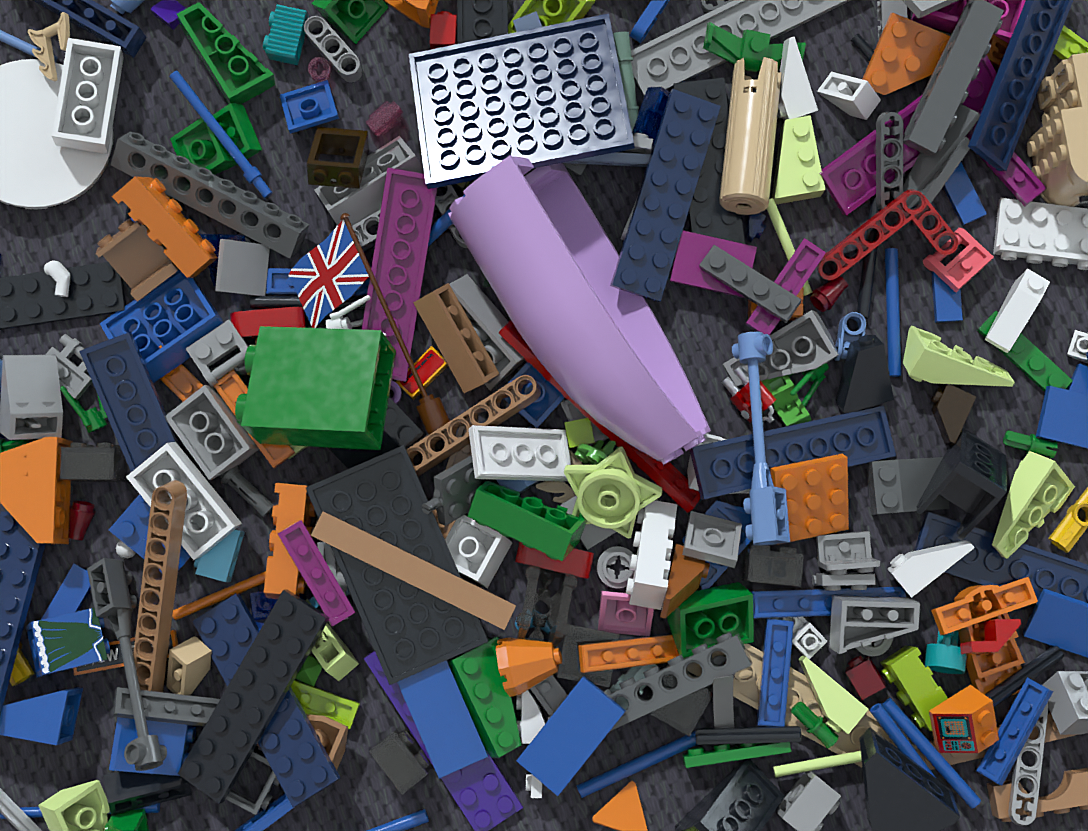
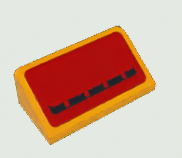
(428, 367)

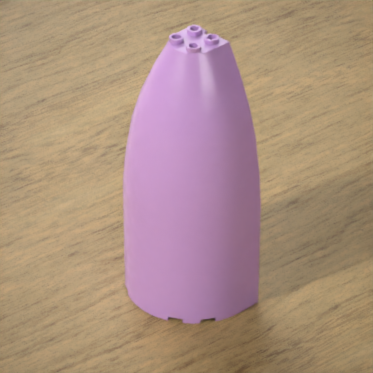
(554, 282)

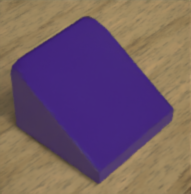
(167, 12)

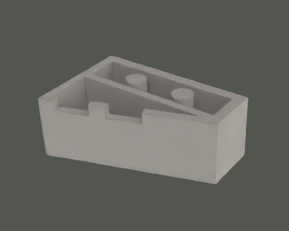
(867, 619)

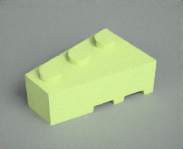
(797, 163)

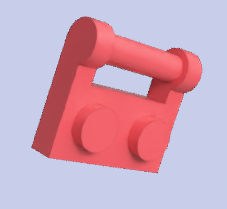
(964, 265)

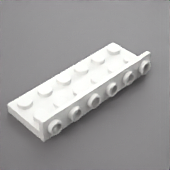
(1042, 233)

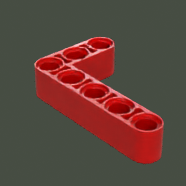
(885, 231)

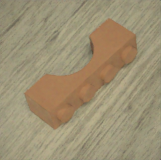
(1069, 794)

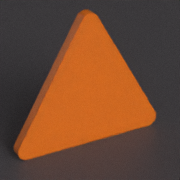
(623, 811)

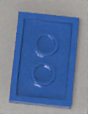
(133, 529)

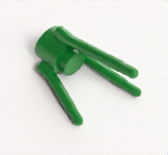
(810, 375)
(91, 418)

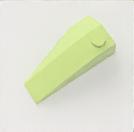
(936, 363)
(1035, 491)
(77, 808)

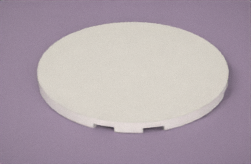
(31, 165)

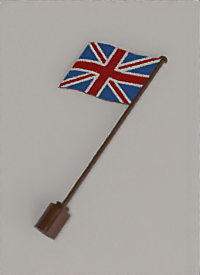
(332, 276)

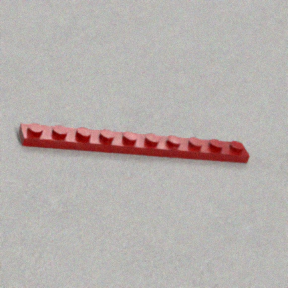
(664, 475)

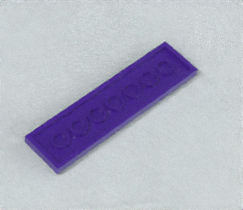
(477, 788)

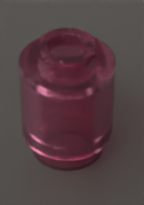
(384, 118)

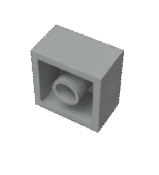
(808, 803)

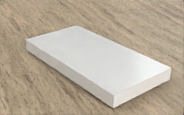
(519, 453)

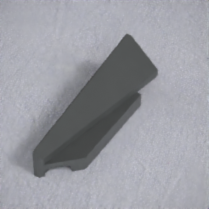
(934, 170)

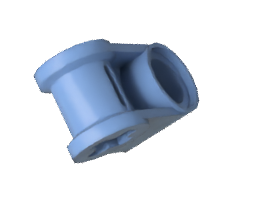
(846, 336)

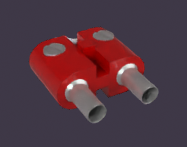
(741, 397)

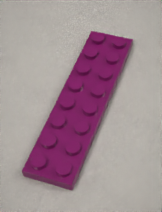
(853, 174)
(400, 258)

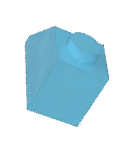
(221, 559)

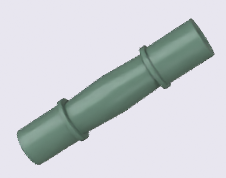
(624, 56)

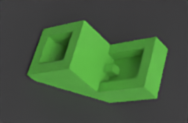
(788, 407)

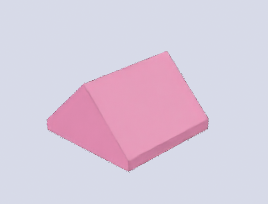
(622, 618)

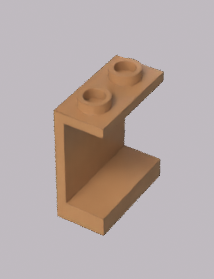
(136, 258)

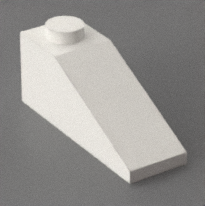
(795, 90)
(1017, 310)
(923, 566)

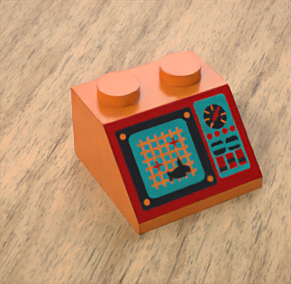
(964, 723)

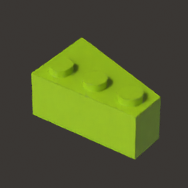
(914, 684)

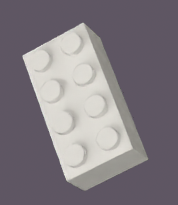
(87, 96)
(206, 514)

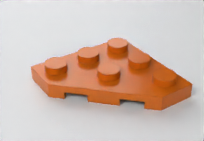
(904, 54)

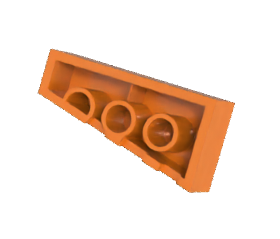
(167, 224)
(280, 568)

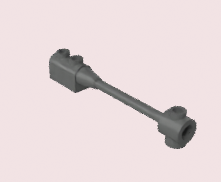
(113, 601)

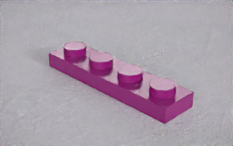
(1017, 178)
(792, 279)
(316, 572)

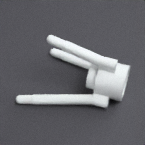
(339, 322)

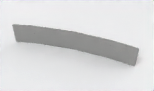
(723, 702)

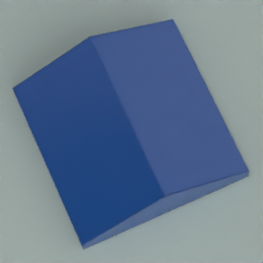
(309, 106)
(545, 404)

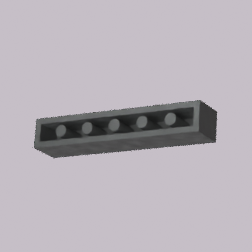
(952, 76)

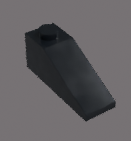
(138, 790)

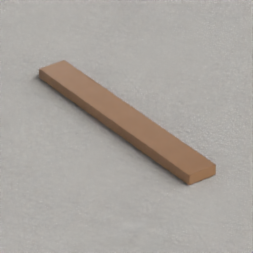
(413, 570)

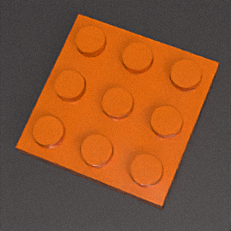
(815, 495)

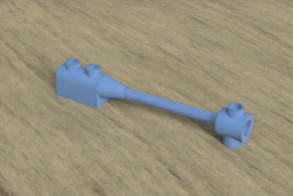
(766, 502)

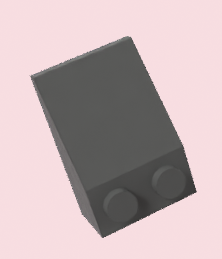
(900, 483)

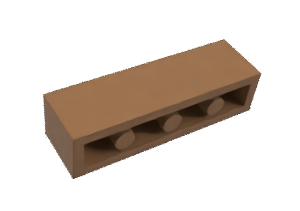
(456, 338)

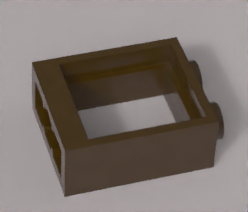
(343, 143)

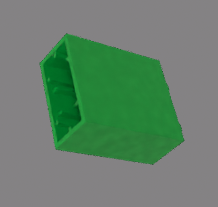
(317, 387)

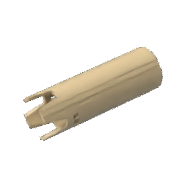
(750, 139)

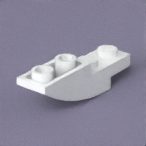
(529, 726)

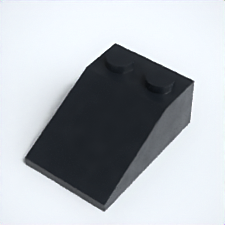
(398, 431)

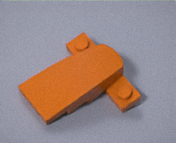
(968, 615)

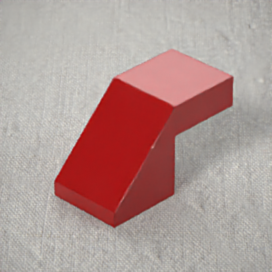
(996, 635)

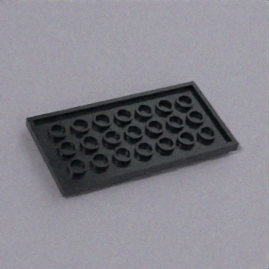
(403, 622)

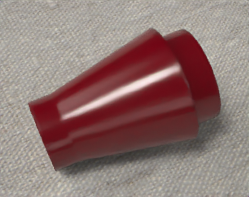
(827, 294)
(80, 517)

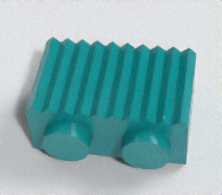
(286, 34)

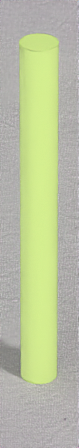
(784, 237)
(815, 764)

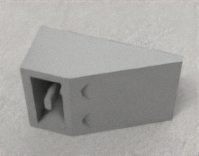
(30, 397)
(1069, 701)

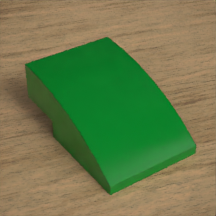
(206, 151)

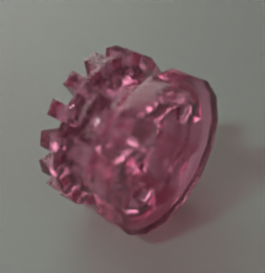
(314, 64)

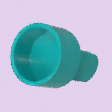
(946, 655)

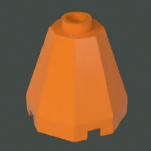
(526, 663)

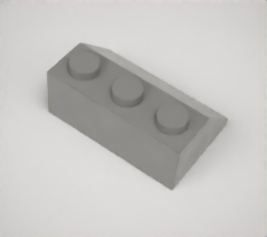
(211, 432)

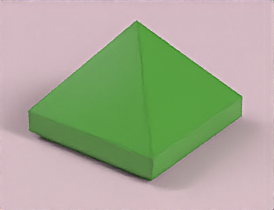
(309, 671)

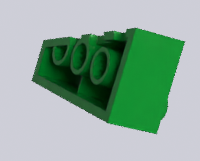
(230, 64)
(527, 520)
(486, 699)

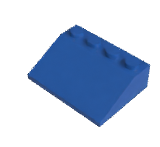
(167, 316)

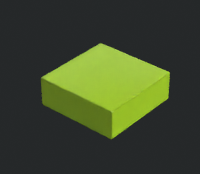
(579, 432)

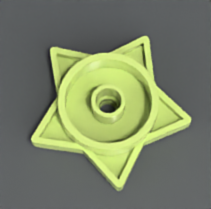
(610, 492)

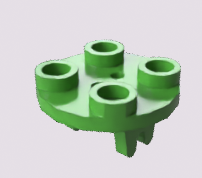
(594, 454)

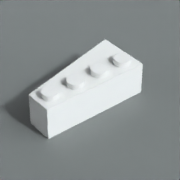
(653, 555)

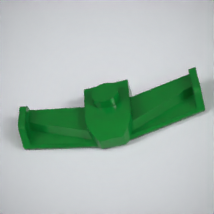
(751, 47)

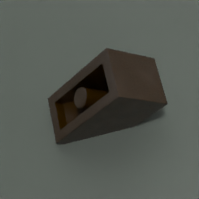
(951, 411)

